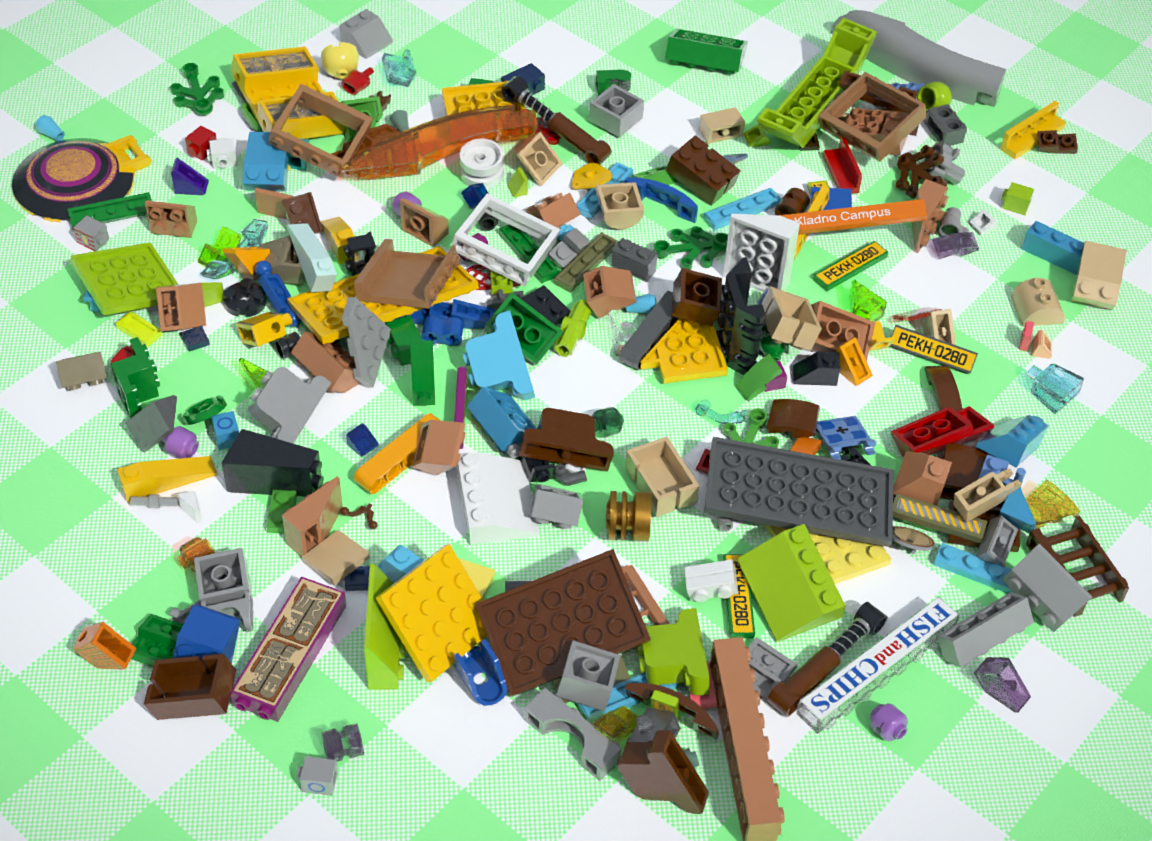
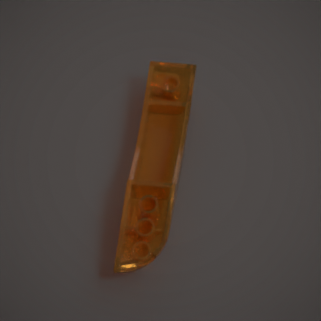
(437, 139)

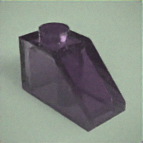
(1002, 682)

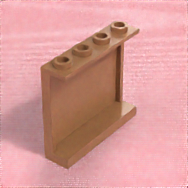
(404, 276)

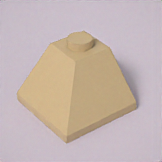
(538, 158)

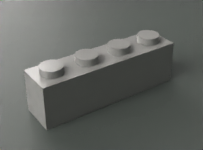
(985, 629)

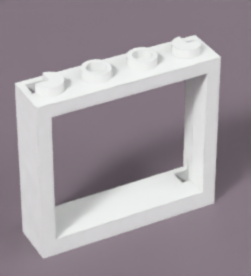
(496, 259)

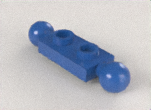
(275, 290)

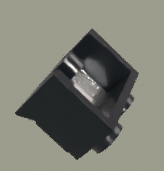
(359, 251)

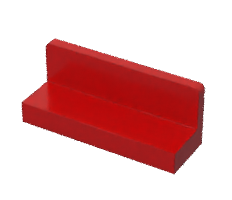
(843, 167)

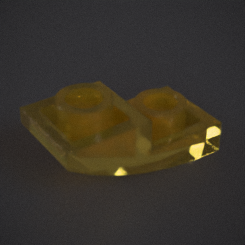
(617, 724)

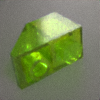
(865, 302)

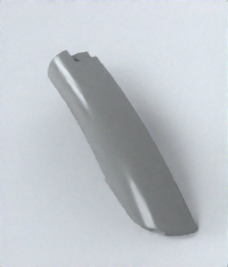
(924, 61)

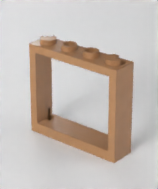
(330, 108)
(877, 150)

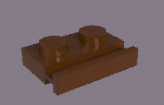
(302, 210)

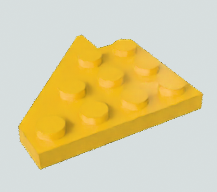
(687, 353)

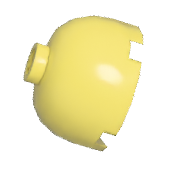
(340, 60)

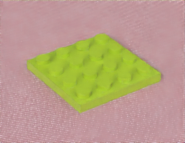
(123, 277)

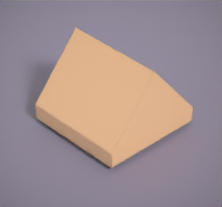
(1041, 345)

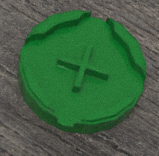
(204, 410)

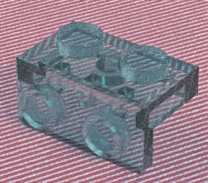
(399, 69)

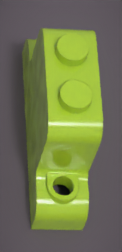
(676, 654)

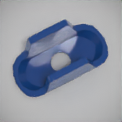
(484, 661)

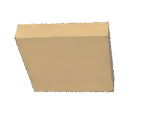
(336, 557)

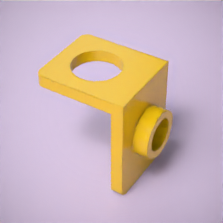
(878, 339)

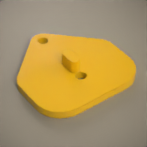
(590, 176)

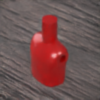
(357, 81)

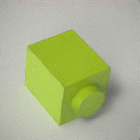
(1017, 198)

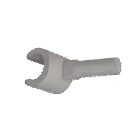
(181, 615)

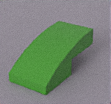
(756, 377)

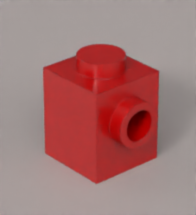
(198, 142)

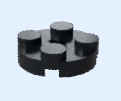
(244, 289)

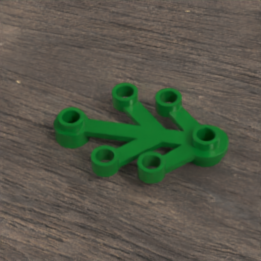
(202, 105)
(714, 242)

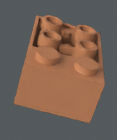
(877, 124)
(935, 200)
(313, 517)

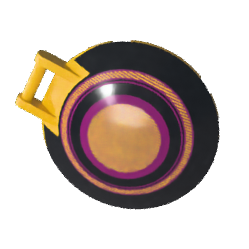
(76, 175)

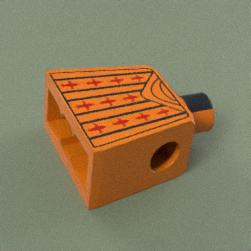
(104, 647)

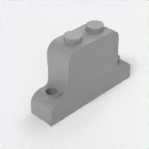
(286, 402)

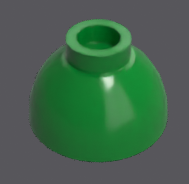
(773, 348)

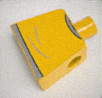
(263, 328)

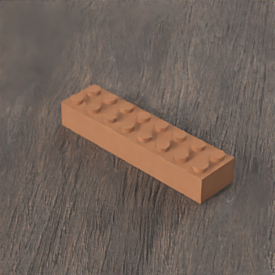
(744, 741)

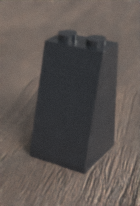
(267, 464)

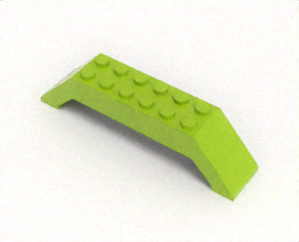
(798, 116)

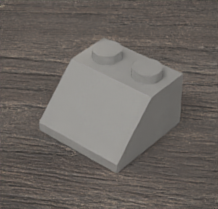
(365, 33)
(556, 506)
(588, 675)

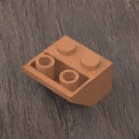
(555, 209)
(171, 218)
(609, 289)
(181, 306)
(438, 446)

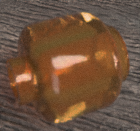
(193, 548)

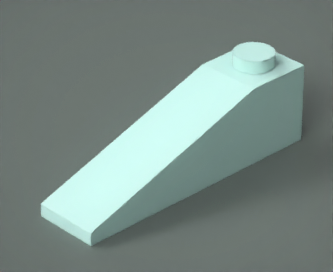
(313, 258)

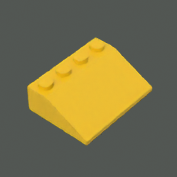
(473, 97)

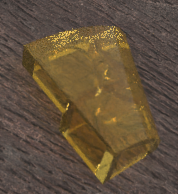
(1050, 504)

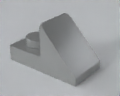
(571, 245)

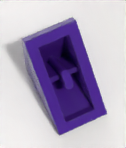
(187, 180)

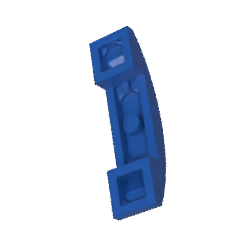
(668, 196)

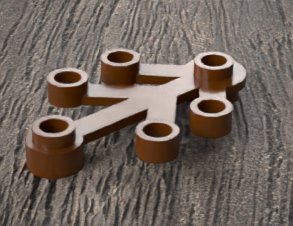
(907, 163)

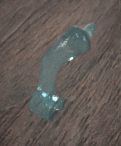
(704, 409)

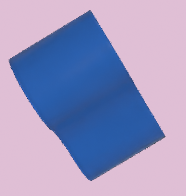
(443, 331)

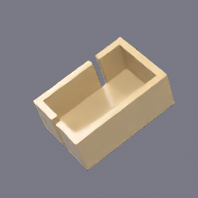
(790, 319)
(662, 471)

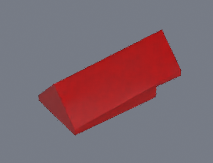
(940, 429)

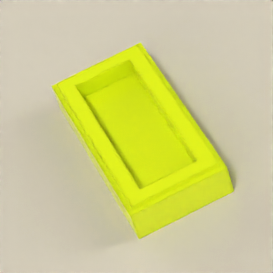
(135, 326)

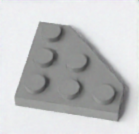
(366, 340)

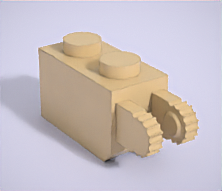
(984, 494)

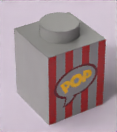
(91, 233)

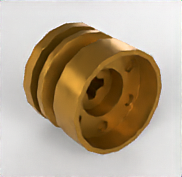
(629, 516)

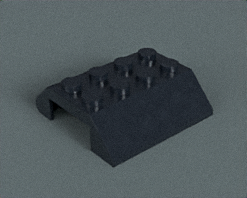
(739, 323)

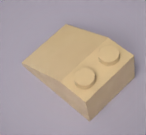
(1099, 275)

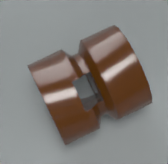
(793, 202)

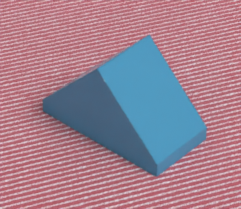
(1018, 512)

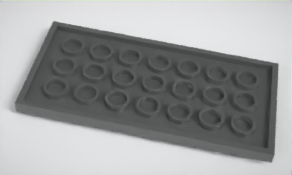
(800, 489)

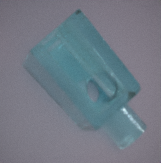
(1054, 386)

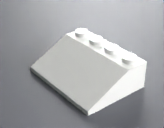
(767, 244)
(495, 498)

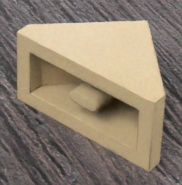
(941, 325)

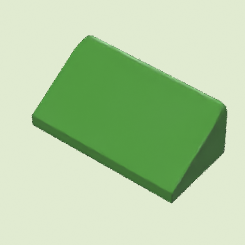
(657, 174)

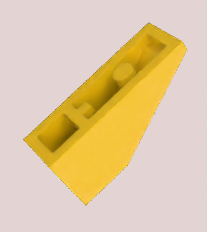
(337, 233)

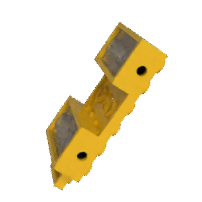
(270, 81)

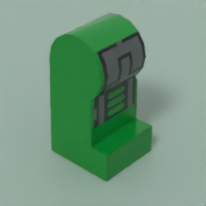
(607, 78)

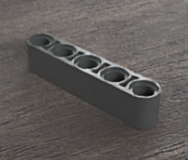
(649, 332)

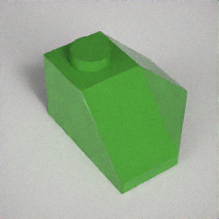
(370, 106)

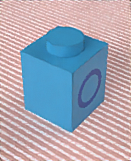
(225, 429)

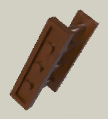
(1090, 547)

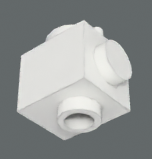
(222, 153)

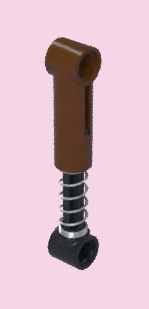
(594, 151)
(786, 694)

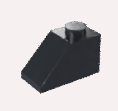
(817, 369)

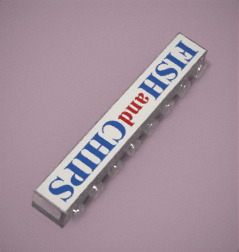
(876, 666)

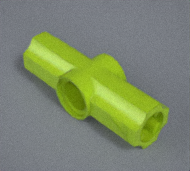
(573, 328)

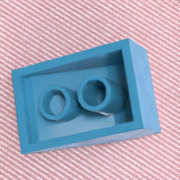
(264, 164)

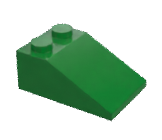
(533, 330)

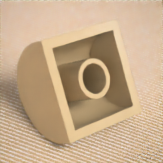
(620, 204)
(1037, 302)

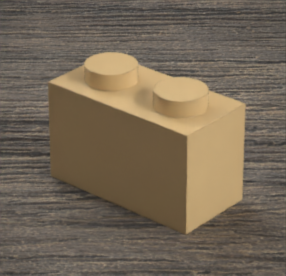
(721, 125)

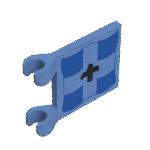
(844, 433)

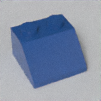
(207, 634)

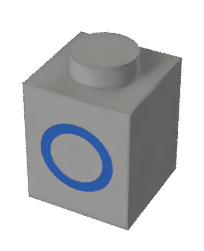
(318, 775)

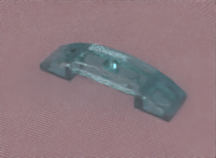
(253, 234)

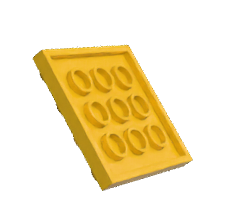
(435, 612)

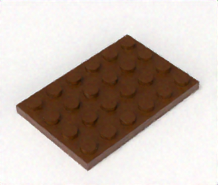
(538, 620)

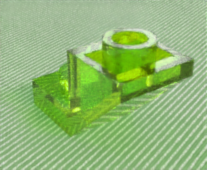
(226, 239)

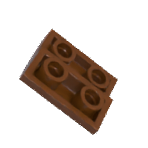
(793, 416)

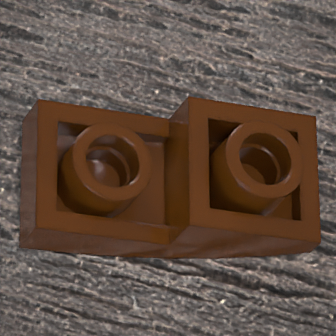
(1057, 143)

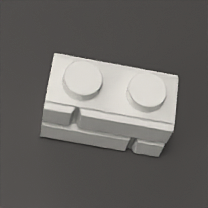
(711, 580)

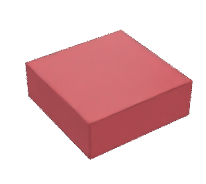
(1026, 336)

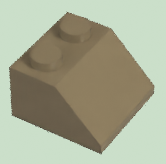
(81, 370)

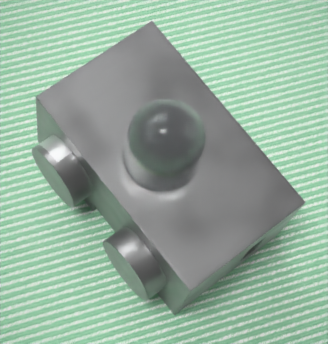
(652, 721)

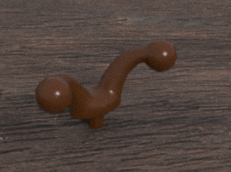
(362, 509)

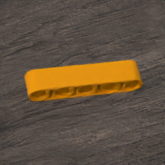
(392, 459)

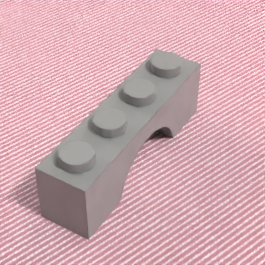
(550, 714)

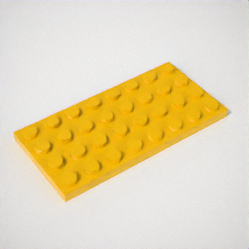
(324, 310)

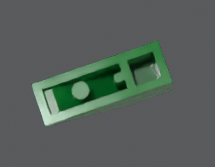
(422, 373)

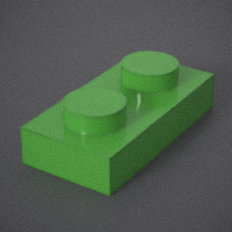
(280, 502)

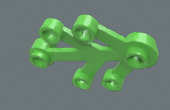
(757, 420)

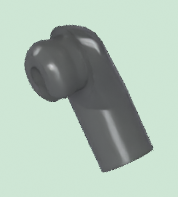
(568, 478)

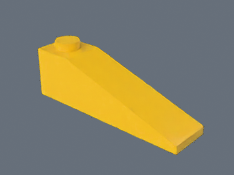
(163, 475)

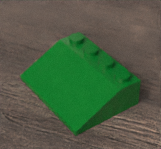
(705, 50)

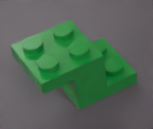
(136, 378)

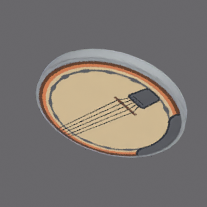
(912, 539)

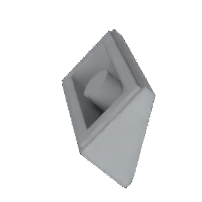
(997, 541)

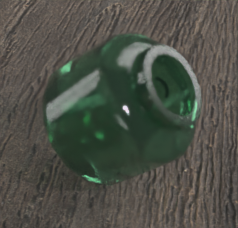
(608, 422)

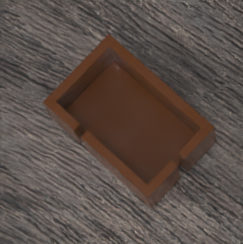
(703, 170)
(190, 687)

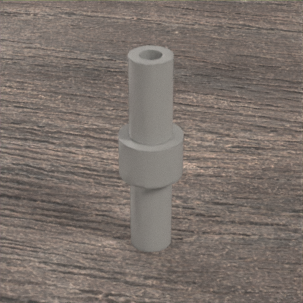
(154, 501)

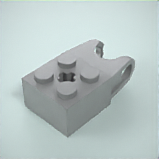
(226, 584)

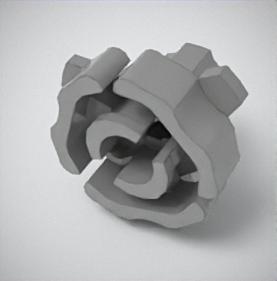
(947, 169)

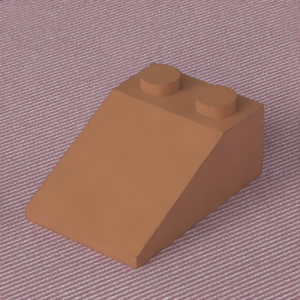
(840, 327)

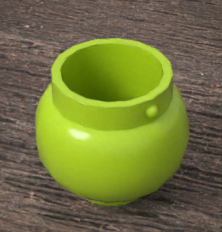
(935, 95)

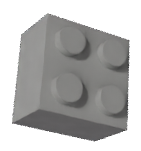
(616, 110)

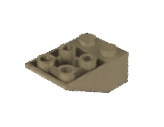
(283, 261)

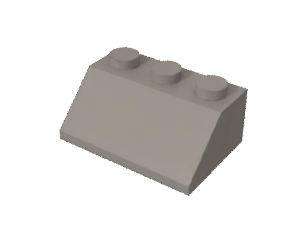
(1048, 586)

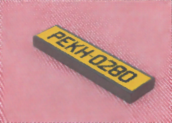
(934, 349)

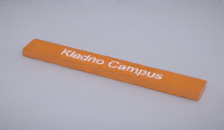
(860, 216)

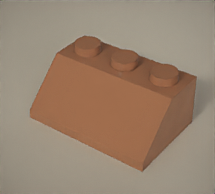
(327, 361)

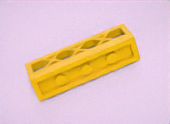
(1024, 135)

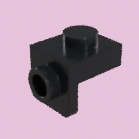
(538, 469)

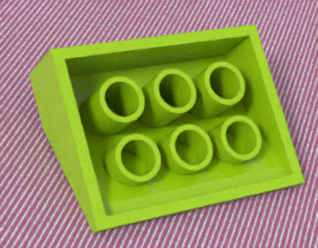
(791, 584)
(381, 643)

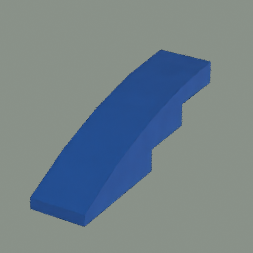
(471, 314)

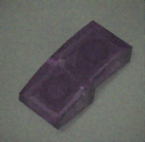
(951, 244)

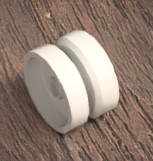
(482, 163)

